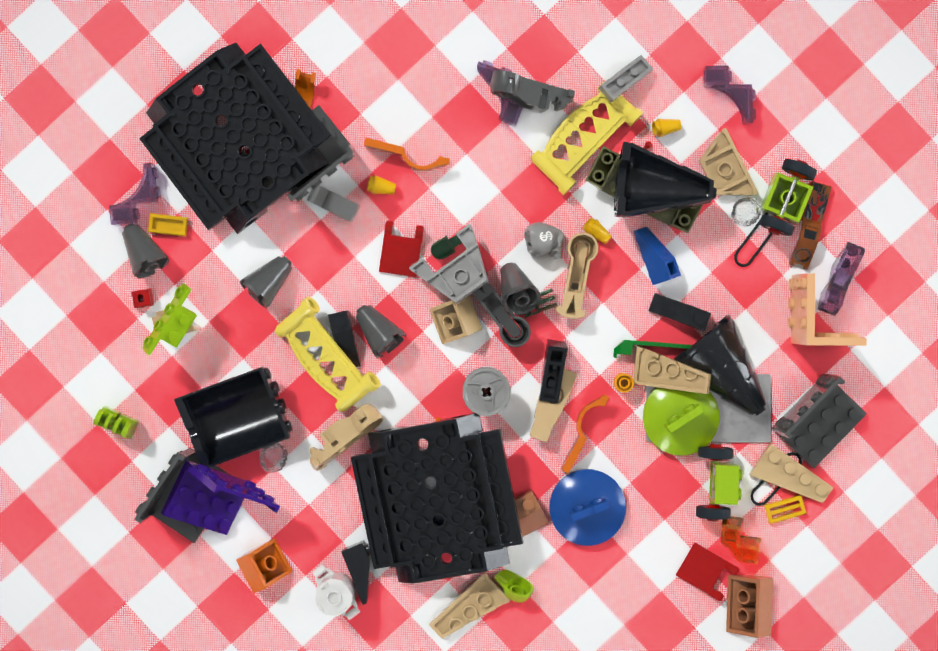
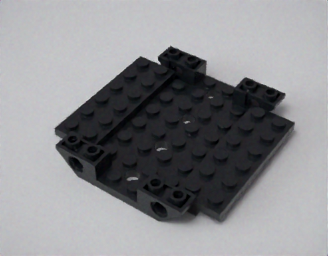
(260, 113)
(469, 493)

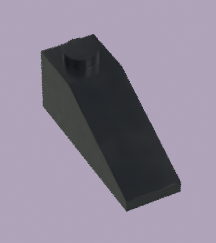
(679, 312)
(343, 335)
(553, 370)
(358, 563)

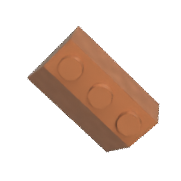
(530, 513)
(749, 605)

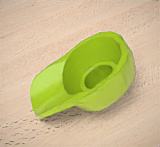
(514, 586)

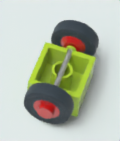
(787, 197)
(723, 483)

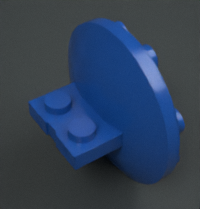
(587, 507)

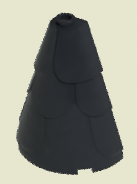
(656, 184)
(727, 361)

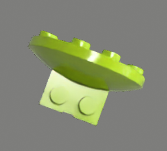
(680, 420)

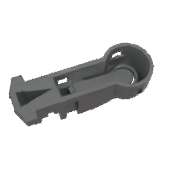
(528, 92)
(494, 306)

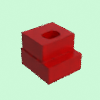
(147, 295)

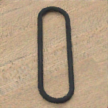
(751, 260)
(771, 495)

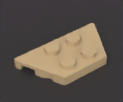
(724, 166)

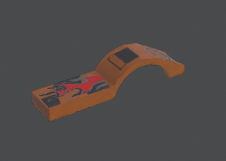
(811, 225)

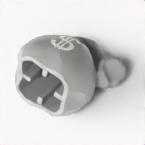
(544, 239)

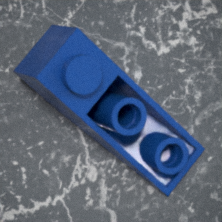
(657, 258)

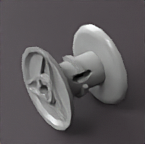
(473, 393)

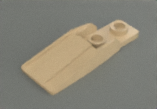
(547, 412)

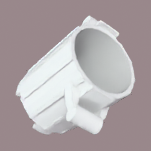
(335, 593)

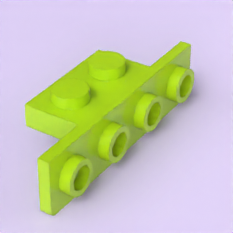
(173, 323)

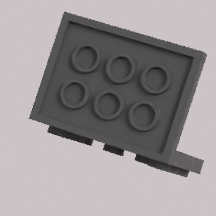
(334, 150)
(819, 419)
(158, 496)

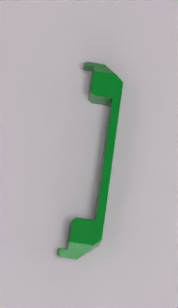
(626, 346)

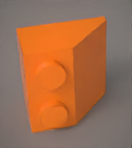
(264, 565)

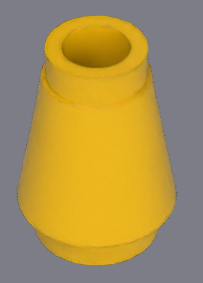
(663, 127)
(378, 185)
(597, 230)

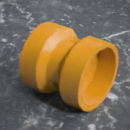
(625, 380)

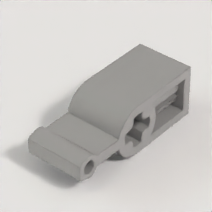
(334, 203)

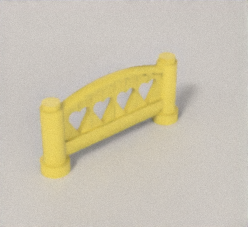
(560, 170)
(356, 384)

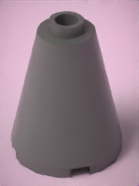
(142, 252)
(267, 280)
(518, 291)
(379, 331)

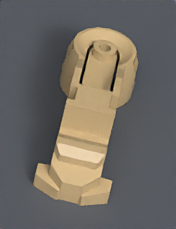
(573, 294)
(345, 433)

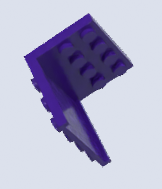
(211, 497)

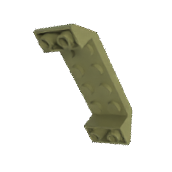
(604, 178)

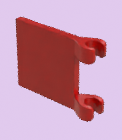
(399, 251)
(703, 569)

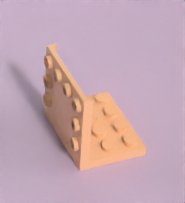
(803, 316)

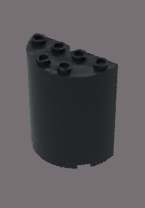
(234, 416)

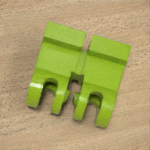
(113, 420)

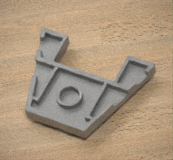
(459, 276)

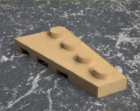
(663, 372)
(785, 472)
(472, 603)

